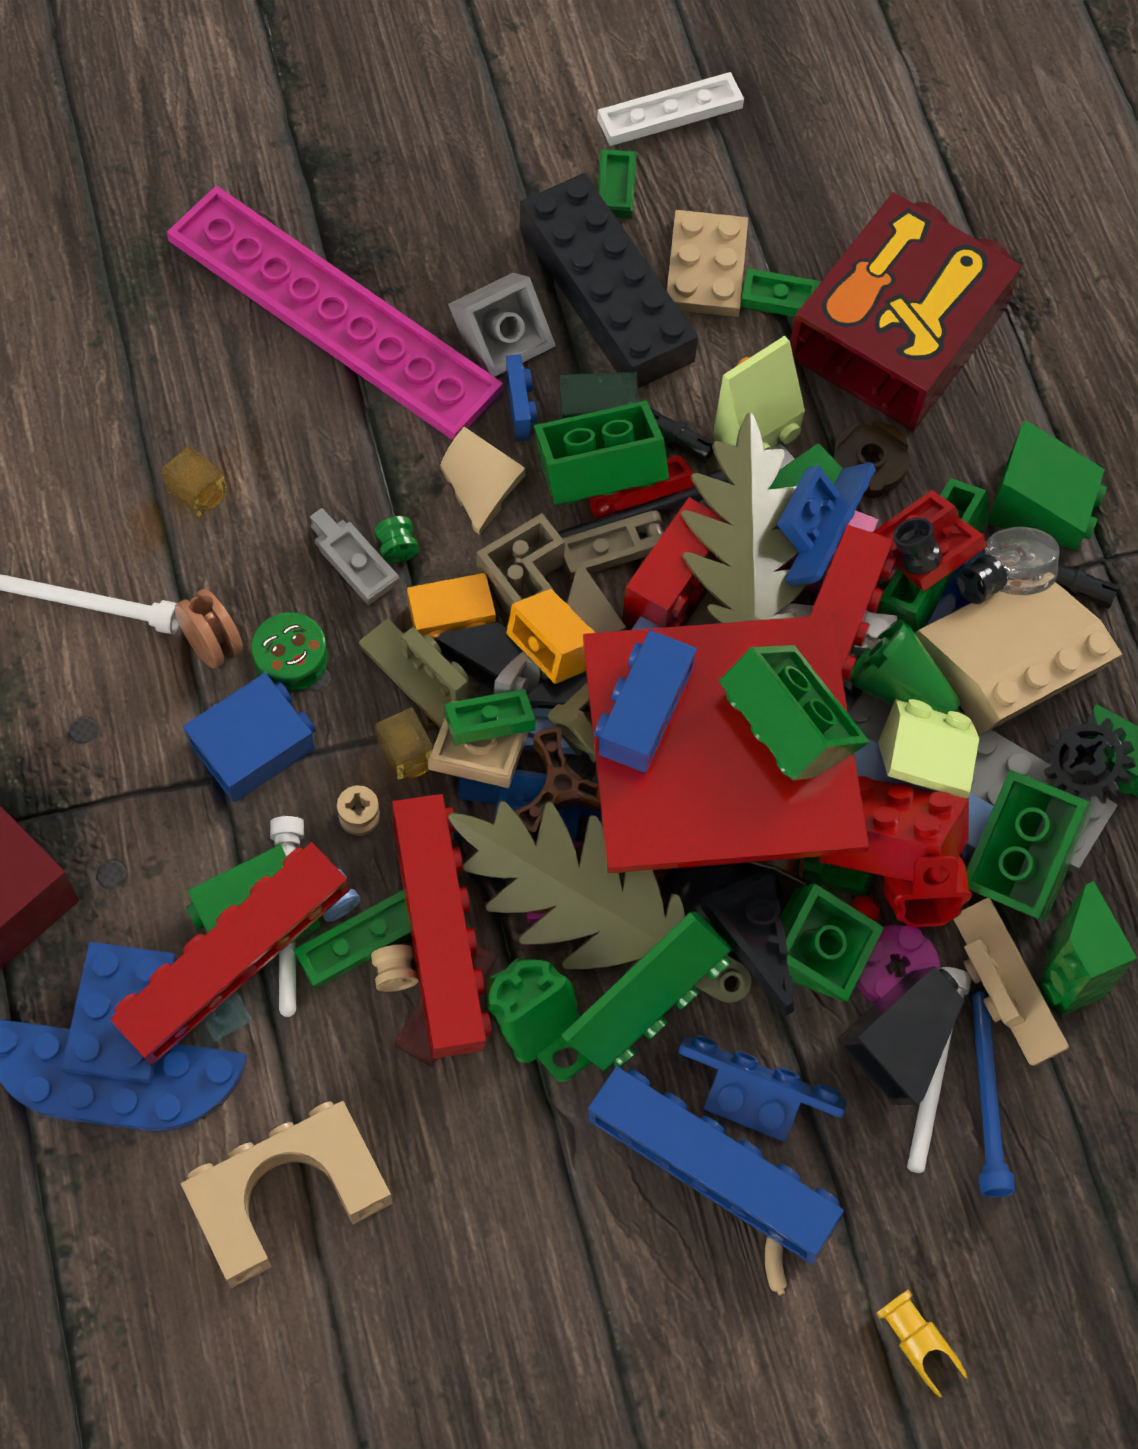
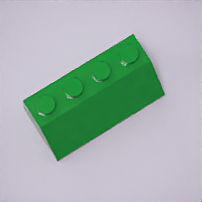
(648, 992)

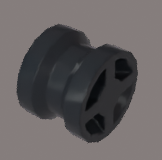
(981, 579)

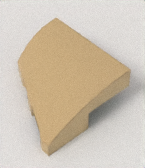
(479, 476)

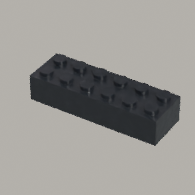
(607, 281)

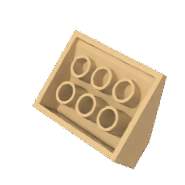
(1017, 652)

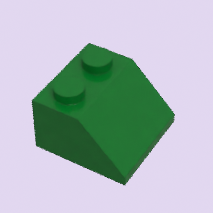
(826, 941)

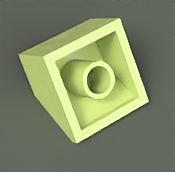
(929, 747)

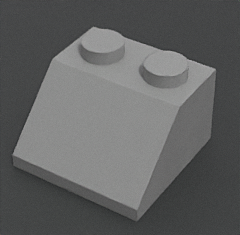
(502, 322)

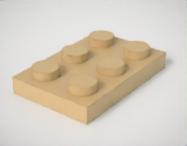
(707, 262)

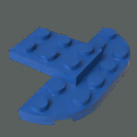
(97, 1073)

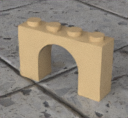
(223, 1191)

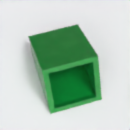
(1048, 489)

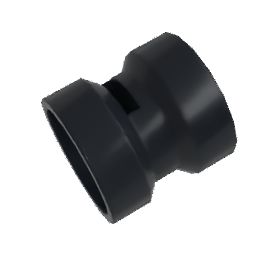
(917, 546)

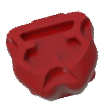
(925, 903)

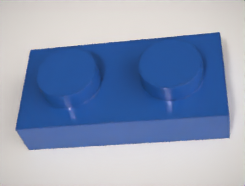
(518, 384)

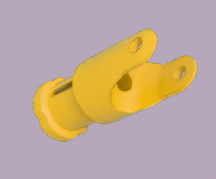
(916, 1335)

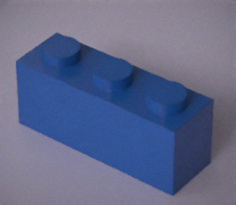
(645, 700)

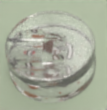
(1028, 558)

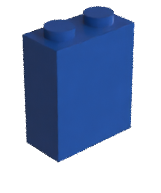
(250, 736)

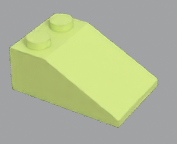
(769, 390)

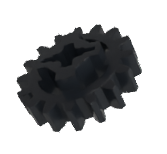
(1100, 748)

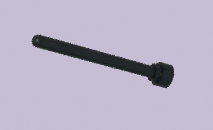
(661, 505)

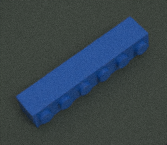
(716, 1164)

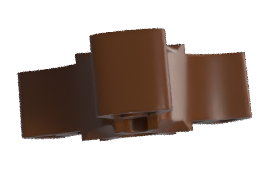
(562, 784)

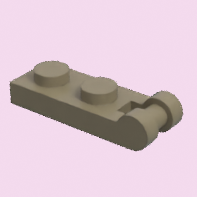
(612, 543)

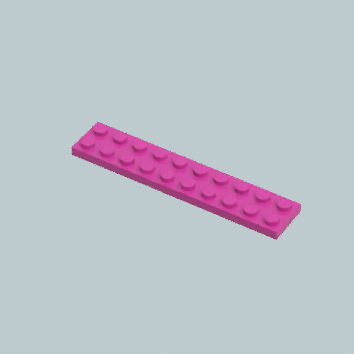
(335, 312)

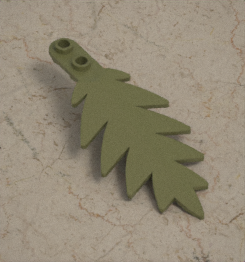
(746, 539)
(583, 895)

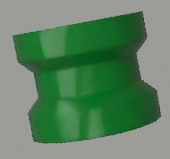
(396, 539)

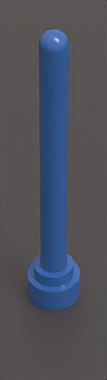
(995, 1175)

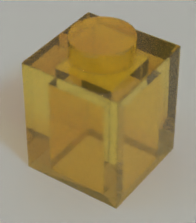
(194, 481)
(404, 744)

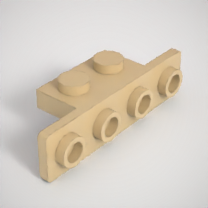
(1008, 982)

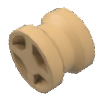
(359, 820)
(394, 968)

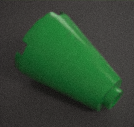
(903, 671)

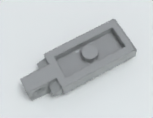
(353, 557)

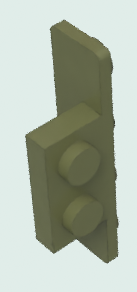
(417, 668)

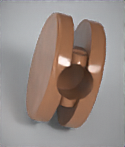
(208, 628)

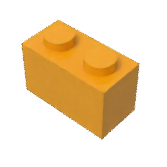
(451, 605)
(549, 634)

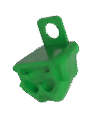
(533, 1011)

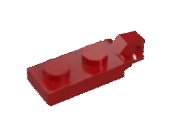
(678, 481)

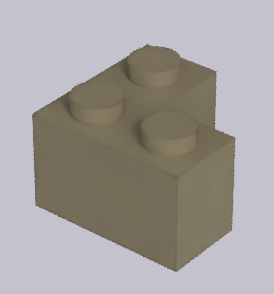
(520, 561)

